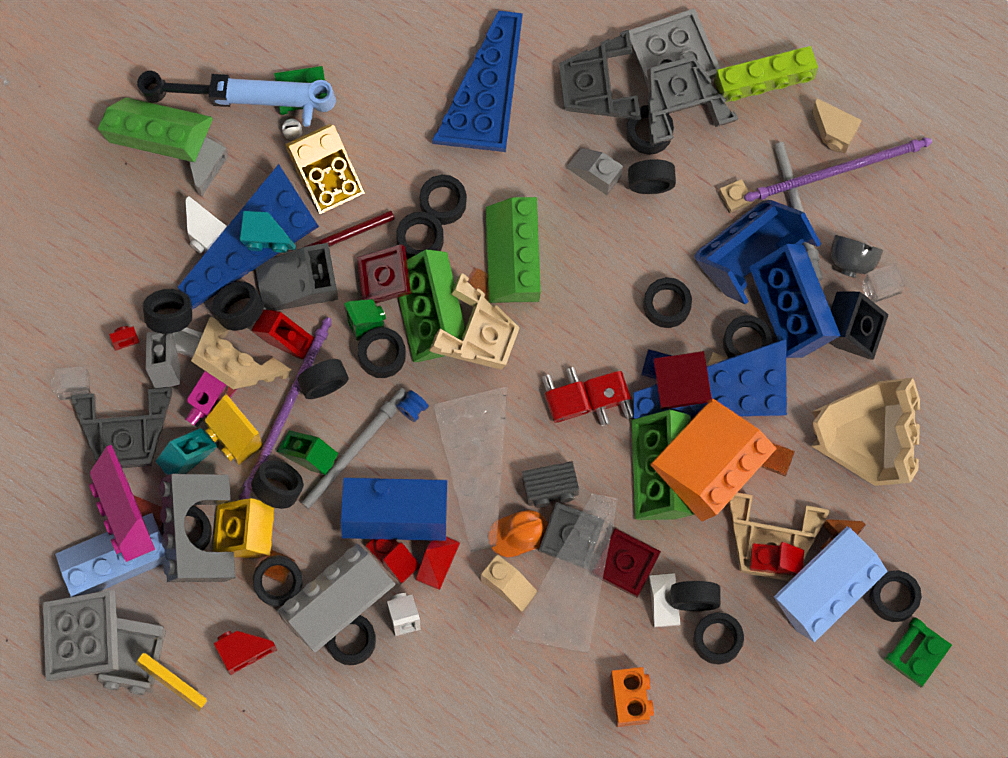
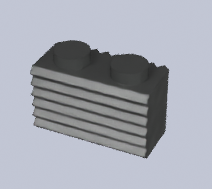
(550, 484)

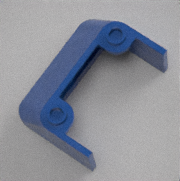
(749, 240)

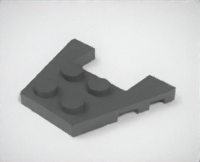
(588, 85)
(680, 87)
(131, 437)

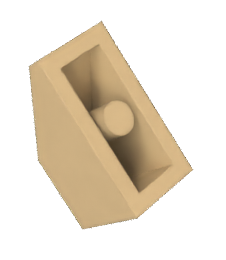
(835, 126)
(508, 583)

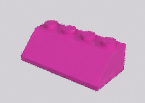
(120, 507)

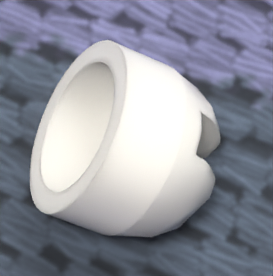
(293, 132)

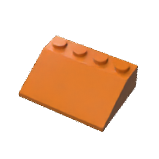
(712, 459)

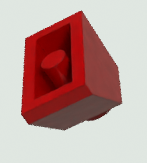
(282, 333)
(242, 649)

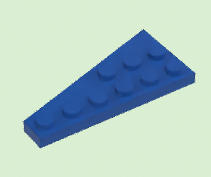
(484, 100)
(229, 258)
(744, 384)

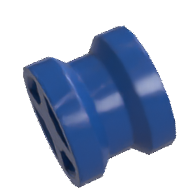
(412, 406)

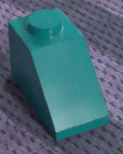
(185, 452)

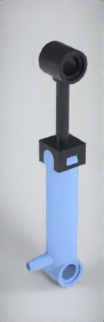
(229, 91)

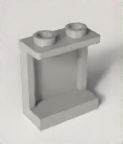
(134, 640)

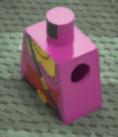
(206, 388)

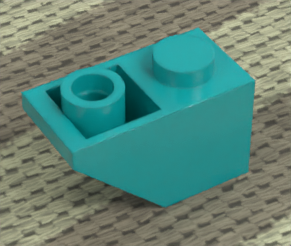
(262, 231)

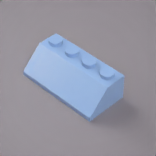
(96, 566)
(830, 584)

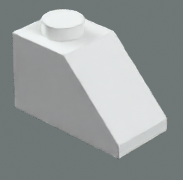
(202, 226)
(403, 614)

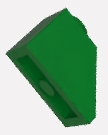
(363, 316)
(308, 452)

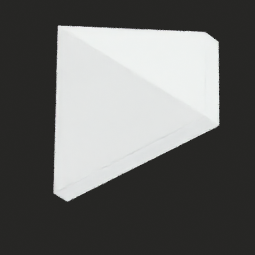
(660, 591)

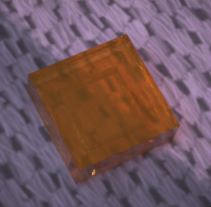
(480, 281)
(779, 460)
(277, 573)

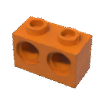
(624, 697)

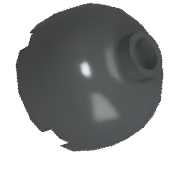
(854, 256)

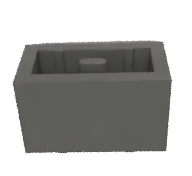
(297, 278)

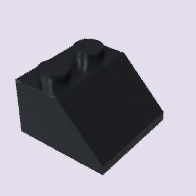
(858, 322)

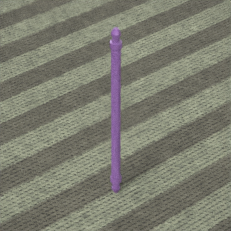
(764, 192)
(320, 335)

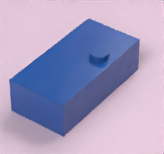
(794, 300)
(394, 509)

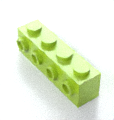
(766, 74)

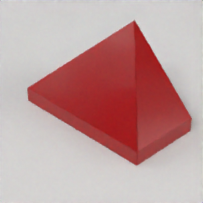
(437, 562)

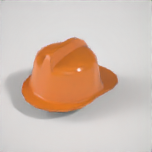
(519, 533)

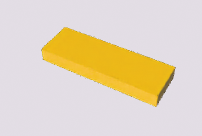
(171, 681)

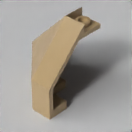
(872, 431)

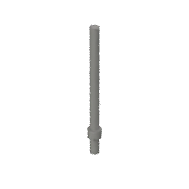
(796, 203)
(387, 411)

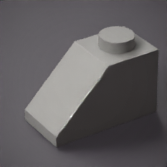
(207, 164)
(596, 169)
(162, 360)

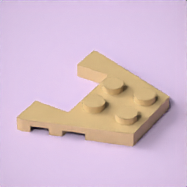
(487, 335)
(229, 364)
(750, 532)

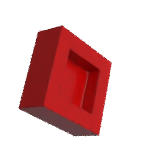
(124, 337)

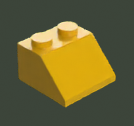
(232, 431)
(244, 528)

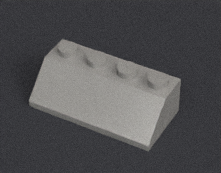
(335, 598)

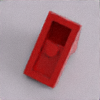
(393, 557)
(777, 559)

